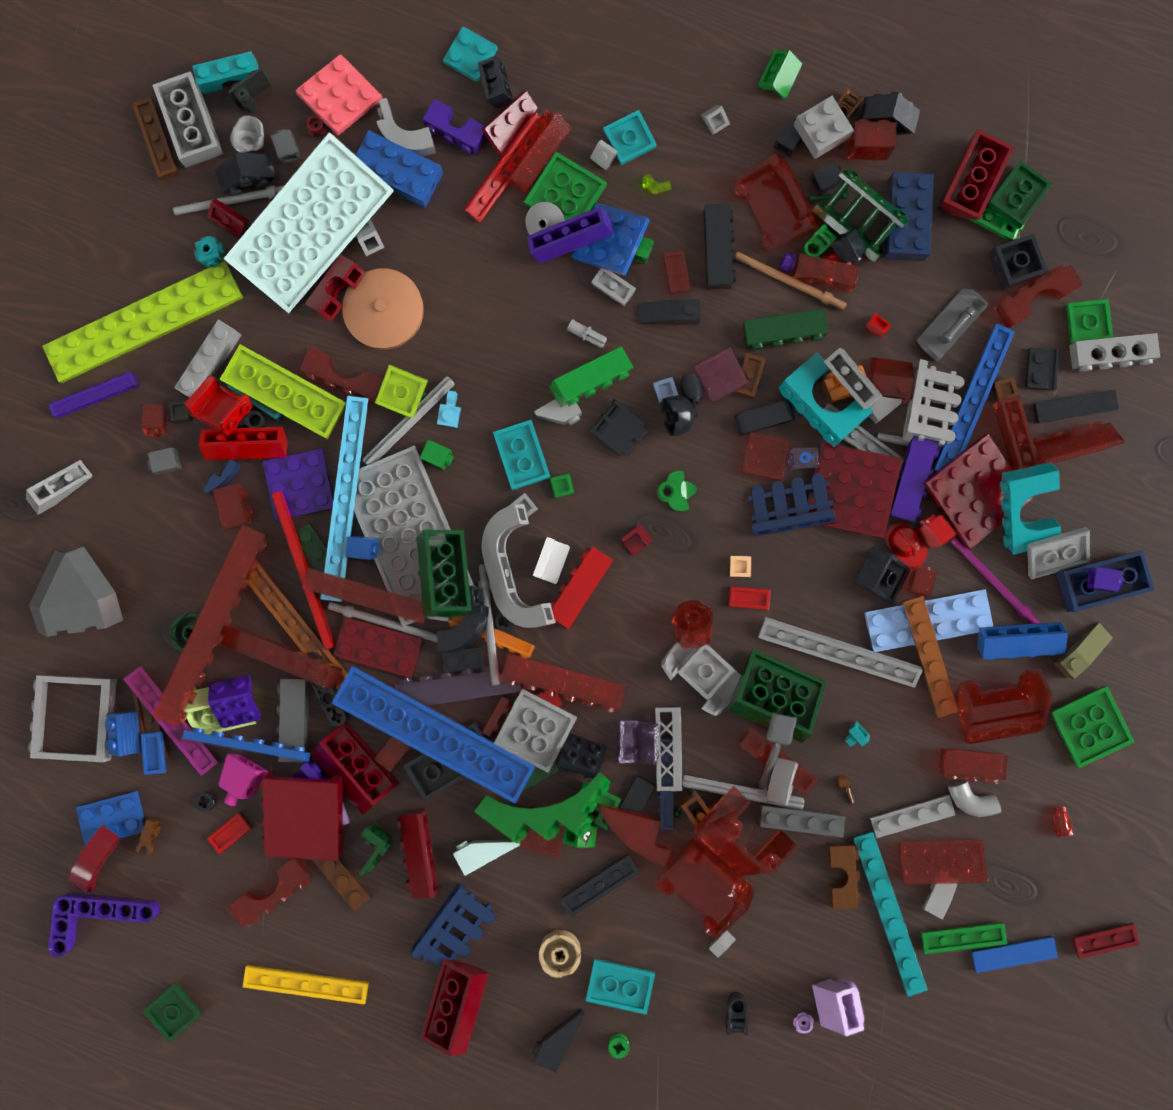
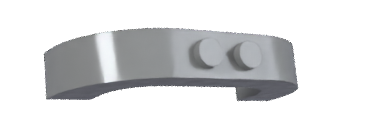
(500, 574)

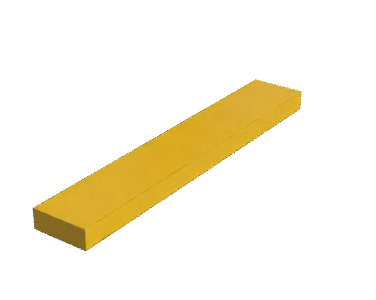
(305, 984)

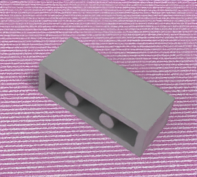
(853, 378)

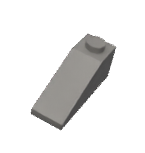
(57, 487)

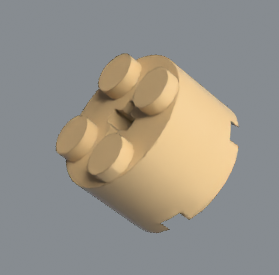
(565, 963)

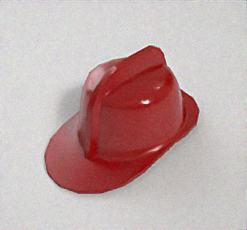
(906, 544)

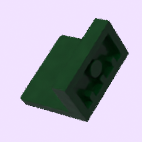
(375, 836)

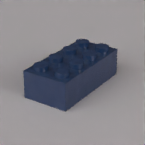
(914, 196)
(1135, 581)

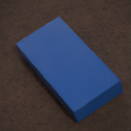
(153, 753)

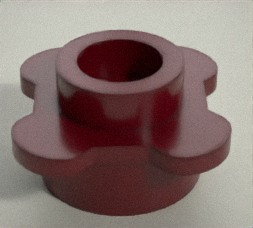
(311, 122)

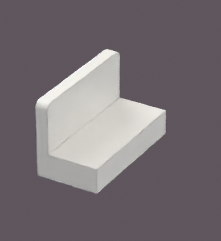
(551, 560)

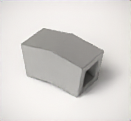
(719, 946)

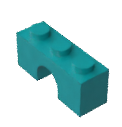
(212, 74)

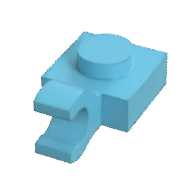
(448, 413)

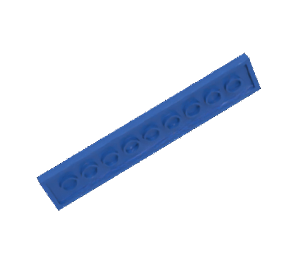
(433, 734)

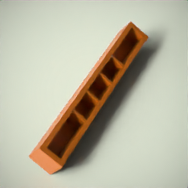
(502, 640)

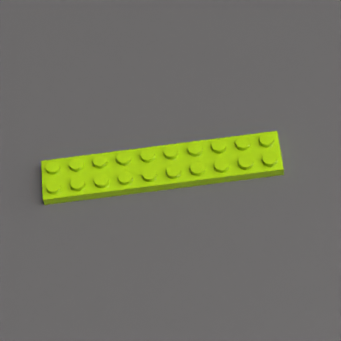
(142, 322)

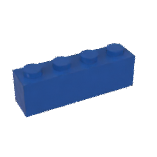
(1022, 640)

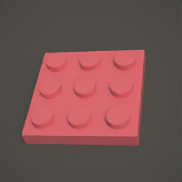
(339, 94)

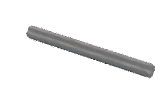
(407, 422)
(749, 793)

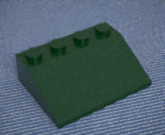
(777, 688)

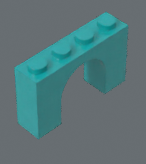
(832, 425)
(1017, 489)

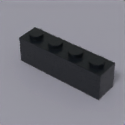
(718, 246)

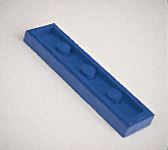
(1014, 954)

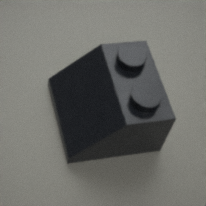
(882, 575)

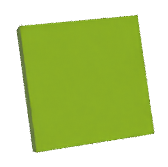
(401, 391)

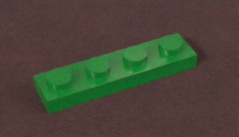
(963, 937)

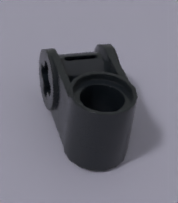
(736, 1017)

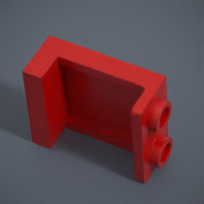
(218, 406)

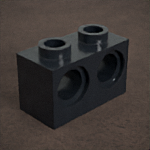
(495, 81)

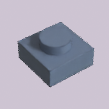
(665, 388)

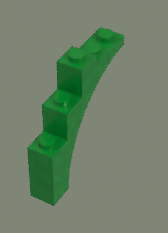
(545, 821)

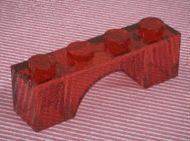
(1059, 284)
(319, 365)
(761, 748)
(249, 906)

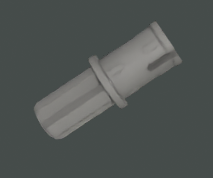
(586, 333)

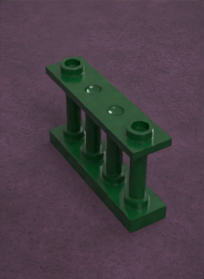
(841, 222)

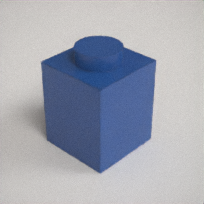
(362, 547)

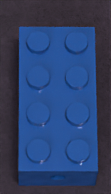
(400, 168)

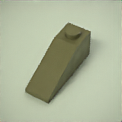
(1083, 652)

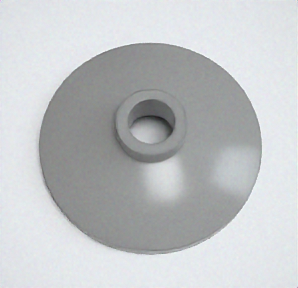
(543, 211)

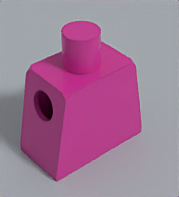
(240, 778)

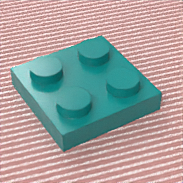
(467, 52)
(630, 137)

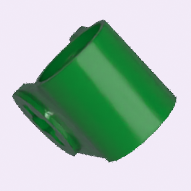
(820, 242)

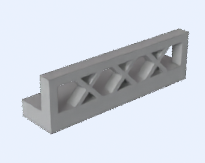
(677, 749)

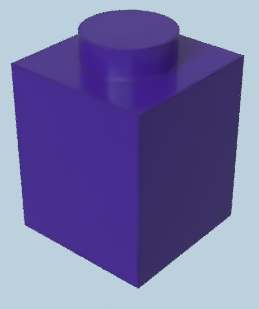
(1104, 579)

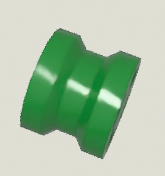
(618, 1040)

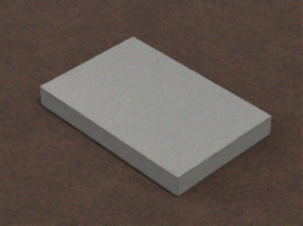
(1058, 553)

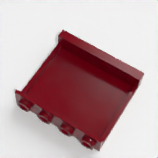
(302, 817)

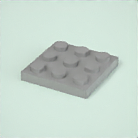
(535, 730)

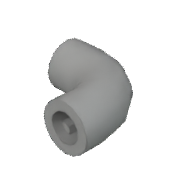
(971, 804)

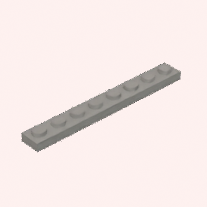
(840, 652)

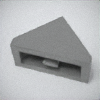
(883, 407)

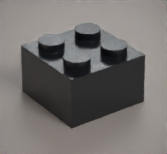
(1018, 262)

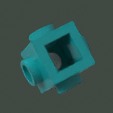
(215, 251)

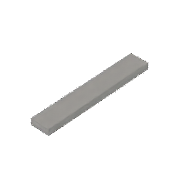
(863, 440)

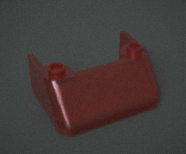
(721, 829)

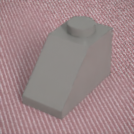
(557, 414)

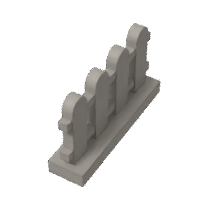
(926, 412)

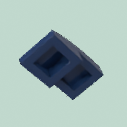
(228, 474)

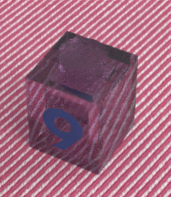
(803, 458)

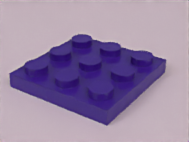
(303, 482)

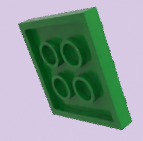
(567, 187)
(1092, 726)

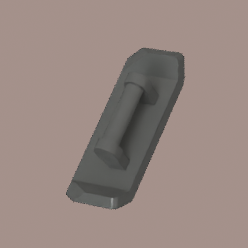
(952, 323)

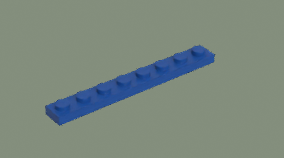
(976, 393)

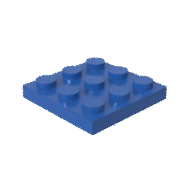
(618, 250)

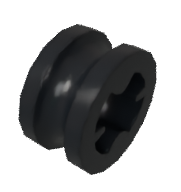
(503, 628)
(210, 805)

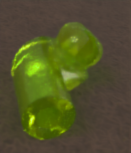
(653, 186)

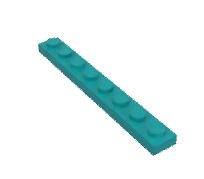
(890, 914)

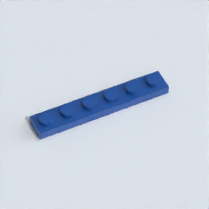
(238, 742)

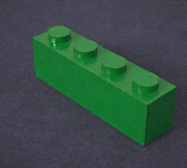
(590, 377)

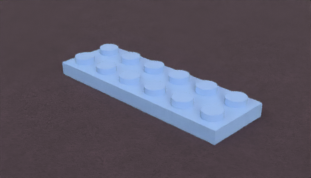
(949, 617)

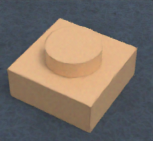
(740, 566)

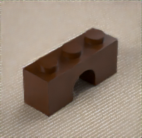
(845, 893)

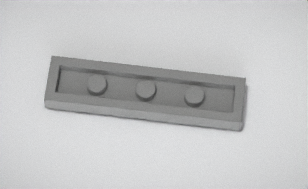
(912, 816)

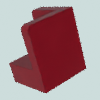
(637, 540)

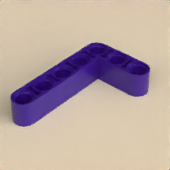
(96, 902)

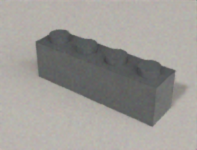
(293, 714)
(801, 820)

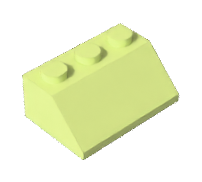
(201, 715)

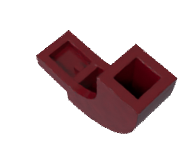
(92, 859)

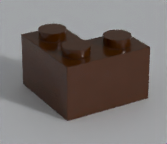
(695, 807)

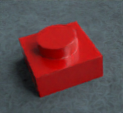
(878, 325)

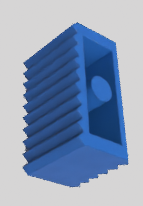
(123, 733)

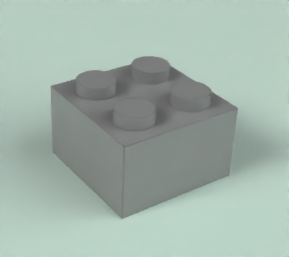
(823, 127)

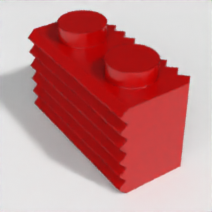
(935, 530)

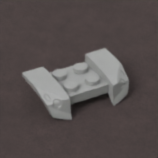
(705, 673)

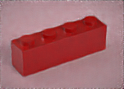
(243, 443)
(580, 587)

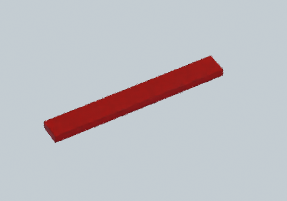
(302, 567)

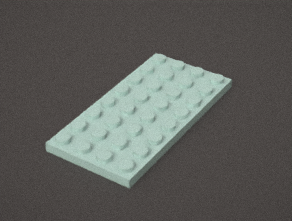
(309, 223)

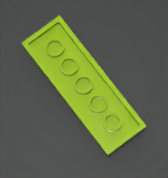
(283, 391)

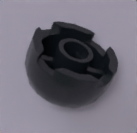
(679, 414)

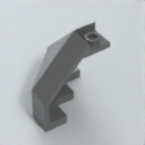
(73, 596)

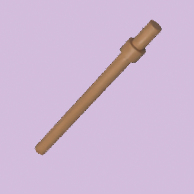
(826, 298)

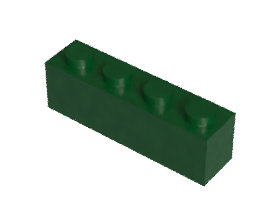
(785, 328)

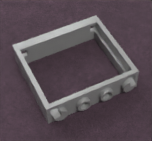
(37, 725)

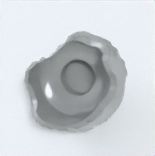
(247, 134)

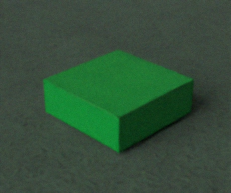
(562, 485)

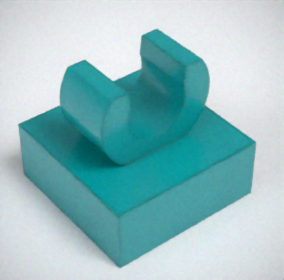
(857, 734)

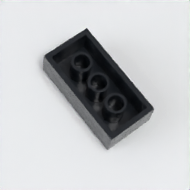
(432, 776)

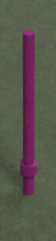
(1023, 611)

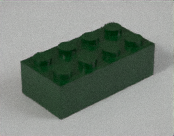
(443, 573)

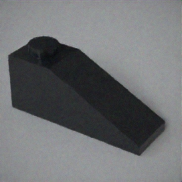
(670, 312)
(555, 1044)

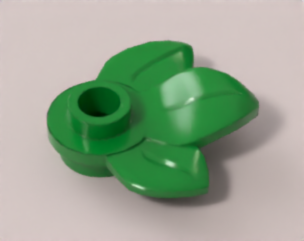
(679, 490)

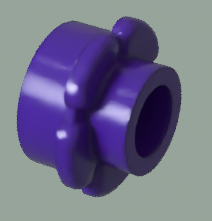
(788, 262)

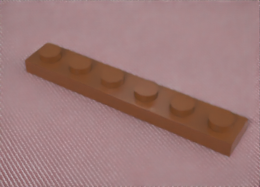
(929, 656)

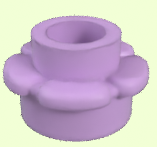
(807, 1027)

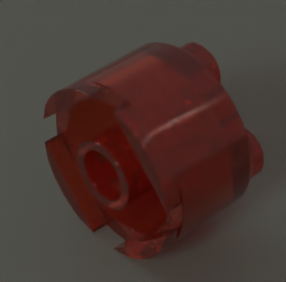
(693, 624)

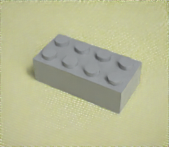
(187, 119)

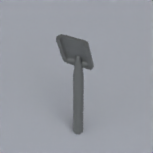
(779, 732)

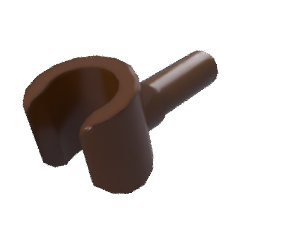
(844, 782)

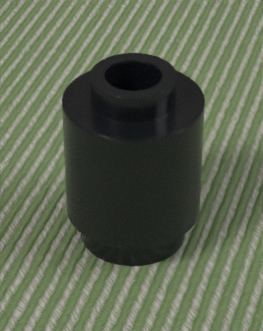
(692, 388)

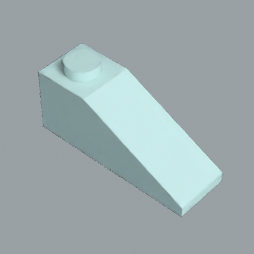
(480, 852)

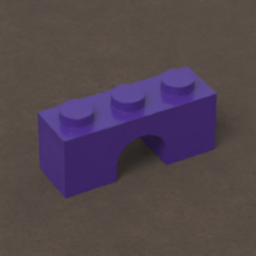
(469, 137)

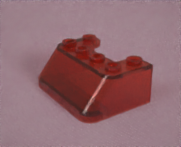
(1004, 710)

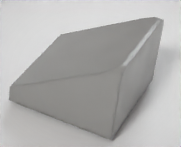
(715, 119)

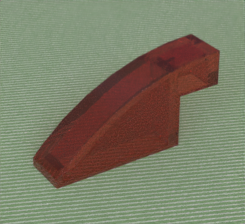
(637, 832)

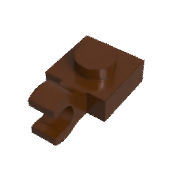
(148, 833)

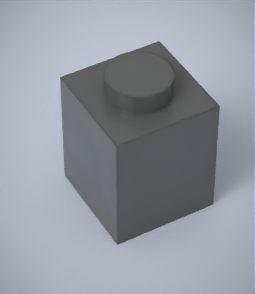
(286, 146)
(164, 461)

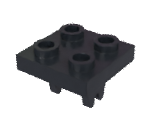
(582, 756)

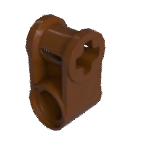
(849, 102)

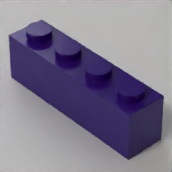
(570, 235)
(914, 471)

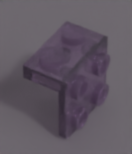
(637, 742)

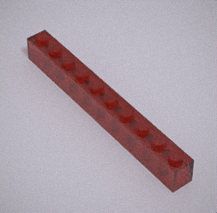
(209, 627)

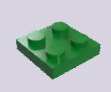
(1089, 320)

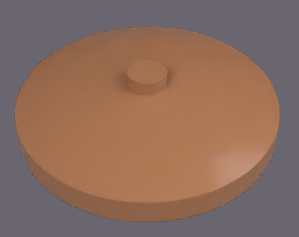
(383, 309)

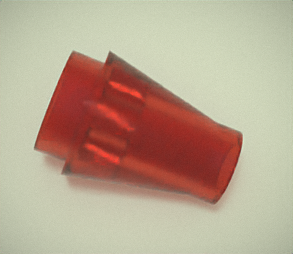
(1062, 823)

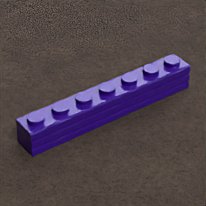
(93, 395)

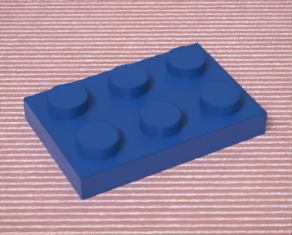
(119, 814)

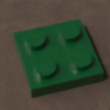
(172, 1012)

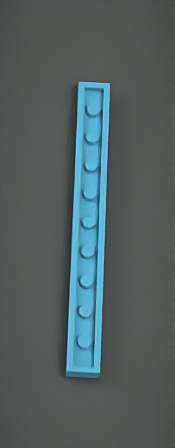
(345, 487)

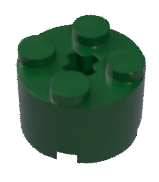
(182, 629)

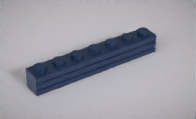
(666, 797)

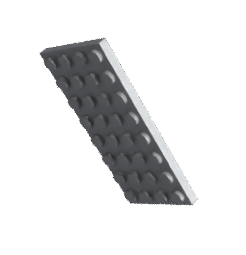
(395, 506)

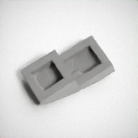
(781, 781)
(939, 899)

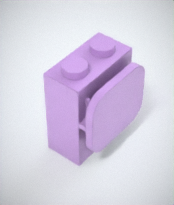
(839, 1006)

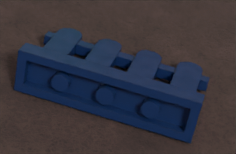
(784, 522)
(454, 918)

